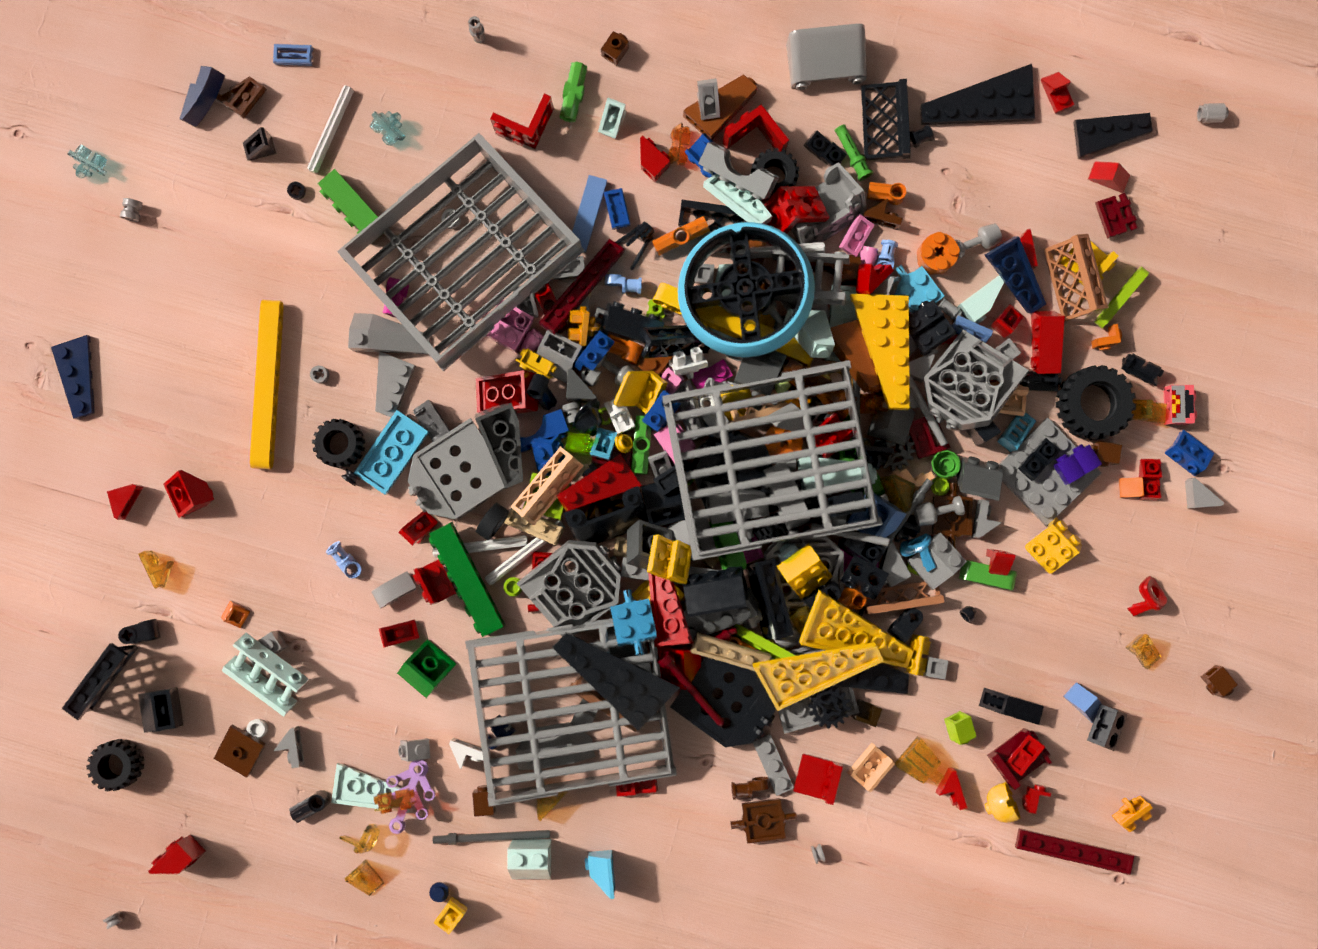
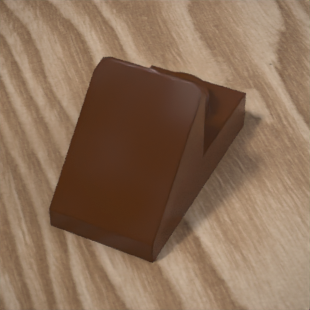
(878, 216)

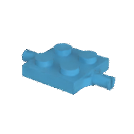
(633, 622)

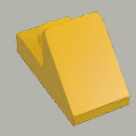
(450, 915)

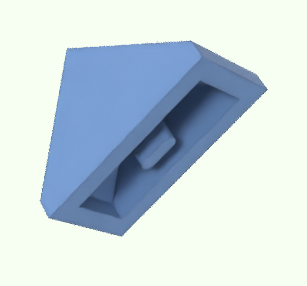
(1083, 701)

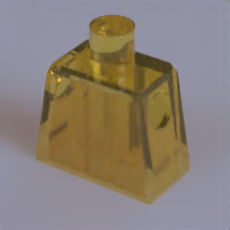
(920, 762)

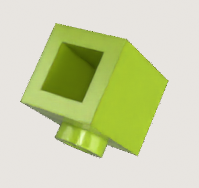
(960, 728)

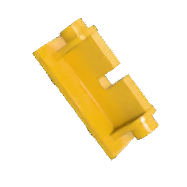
(529, 361)
(920, 646)

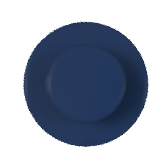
(439, 892)

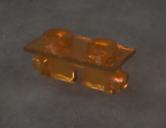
(679, 135)
(386, 802)

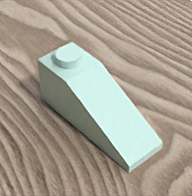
(982, 301)

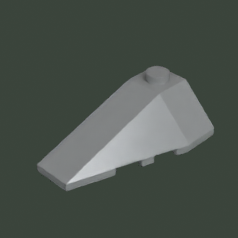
(378, 334)

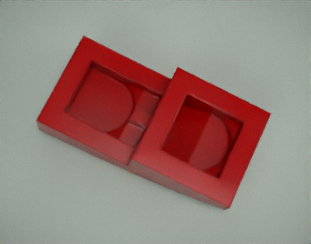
(1025, 754)
(635, 788)

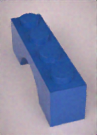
(552, 424)

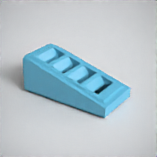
(1010, 441)

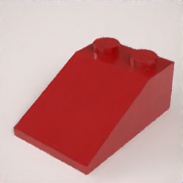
(506, 389)

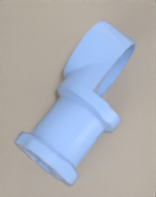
(887, 253)
(628, 285)
(344, 560)

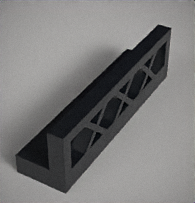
(710, 210)
(667, 336)

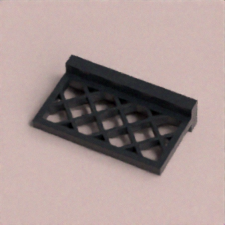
(902, 120)
(768, 590)
(98, 680)

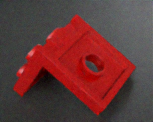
(749, 121)
(525, 135)
(795, 206)

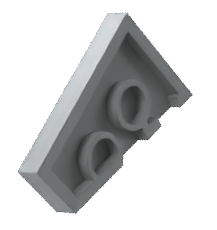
(391, 383)

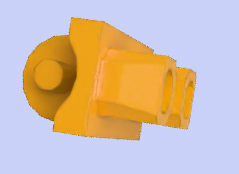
(585, 326)
(1131, 812)

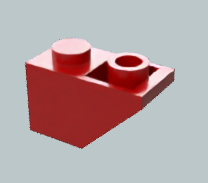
(652, 160)

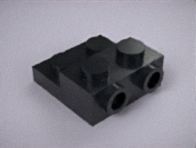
(929, 327)

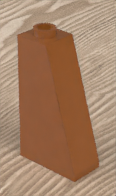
(731, 100)
(852, 346)

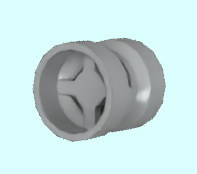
(131, 210)
(571, 410)

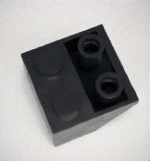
(662, 509)
(160, 710)

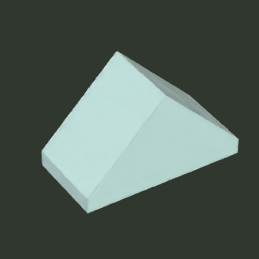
(612, 118)

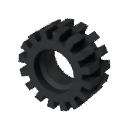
(771, 531)

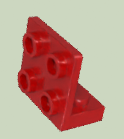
(434, 582)
(818, 778)

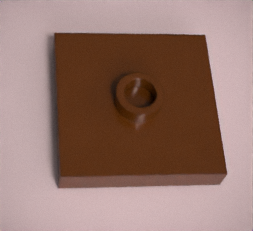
(239, 750)

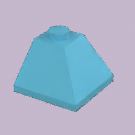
(602, 870)

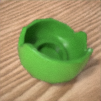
(946, 464)

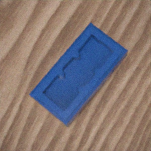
(617, 208)

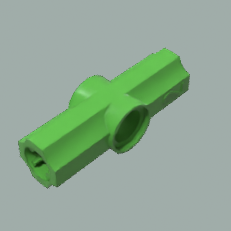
(573, 92)
(640, 457)

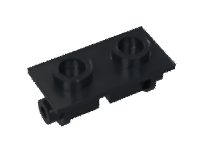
(1134, 366)
(1041, 382)

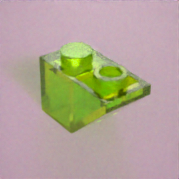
(579, 443)

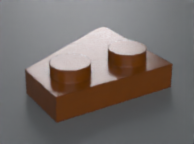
(242, 96)

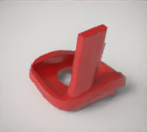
(1150, 601)

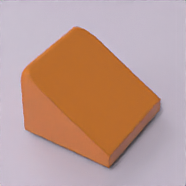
(1131, 487)
(235, 614)

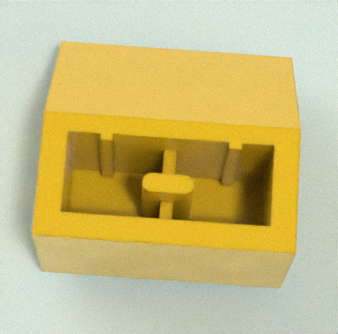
(804, 571)

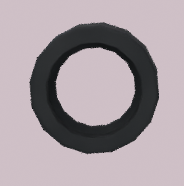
(492, 521)

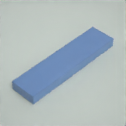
(589, 209)

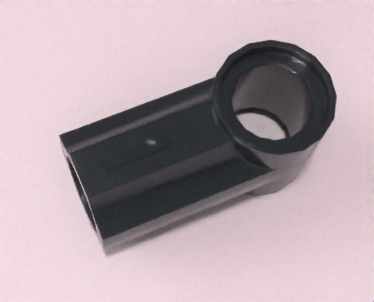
(539, 390)
(309, 806)

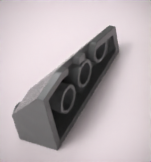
(502, 436)

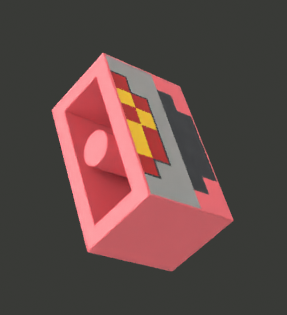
(1180, 404)

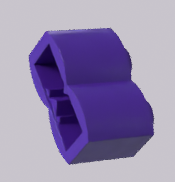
(1077, 464)

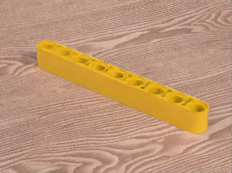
(722, 321)
(266, 384)

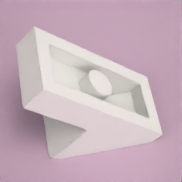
(462, 749)

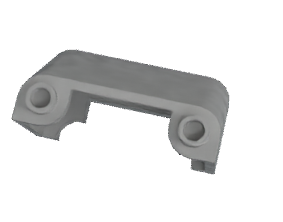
(827, 54)
(843, 202)

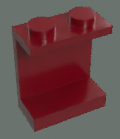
(1005, 750)

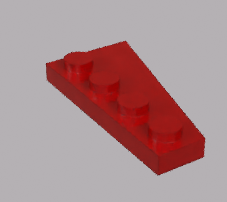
(606, 481)
(667, 613)

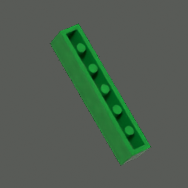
(467, 579)

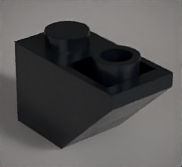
(867, 551)

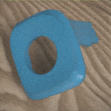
(919, 545)

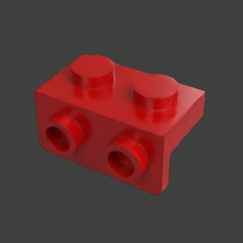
(832, 437)

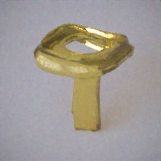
(361, 846)

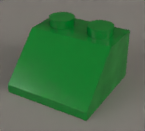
(426, 668)

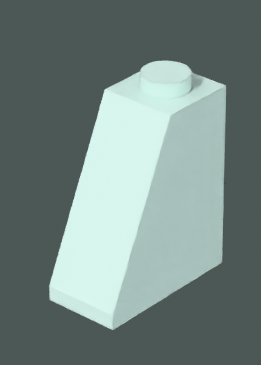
(815, 334)

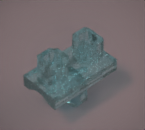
(388, 122)
(81, 155)

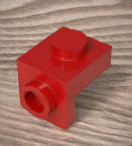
(1031, 798)

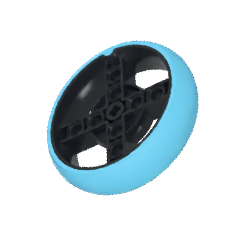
(738, 236)

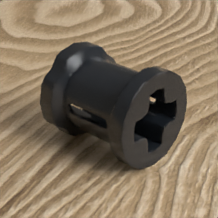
(921, 136)

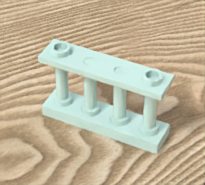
(259, 685)

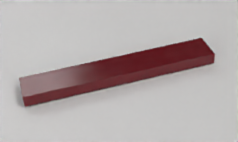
(582, 286)
(1074, 851)

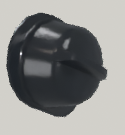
(588, 418)

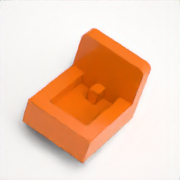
(1105, 343)

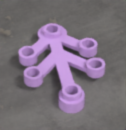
(412, 785)

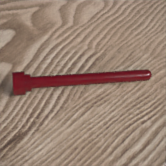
(667, 660)

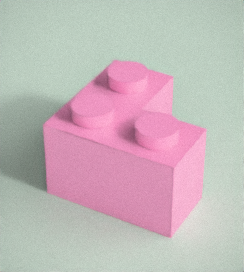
(664, 441)

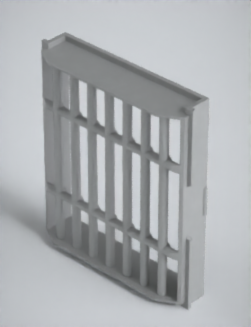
(414, 197)
(730, 467)
(530, 716)

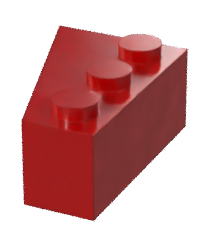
(1047, 341)

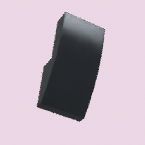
(824, 150)
(1039, 459)

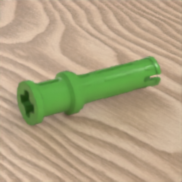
(857, 160)

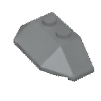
(556, 742)

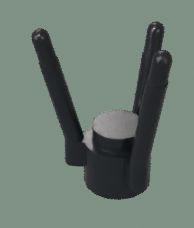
(641, 232)

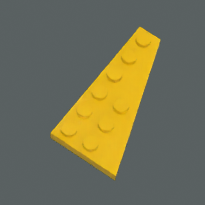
(886, 335)
(837, 626)
(803, 675)

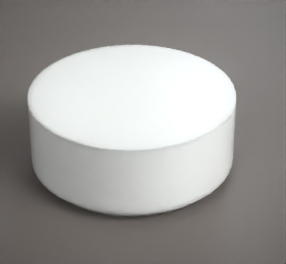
(448, 212)
(257, 728)

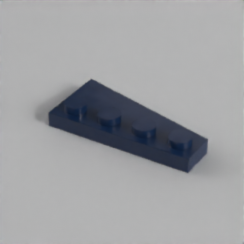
(1015, 270)
(76, 374)

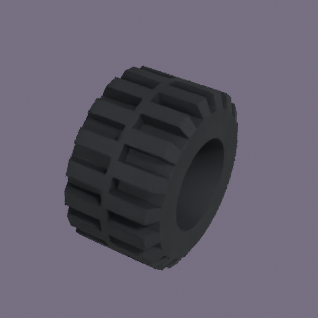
(779, 160)
(323, 439)
(100, 768)

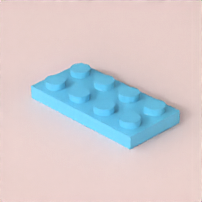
(391, 452)

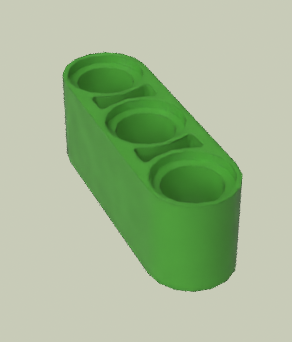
(733, 559)
(980, 574)

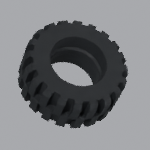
(1120, 402)

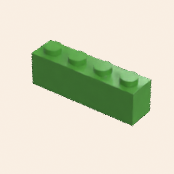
(346, 201)

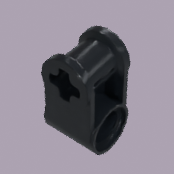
(809, 600)
(904, 626)
(142, 632)

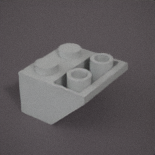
(561, 352)

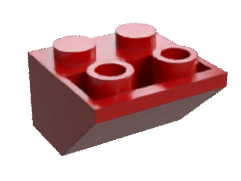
(178, 857)

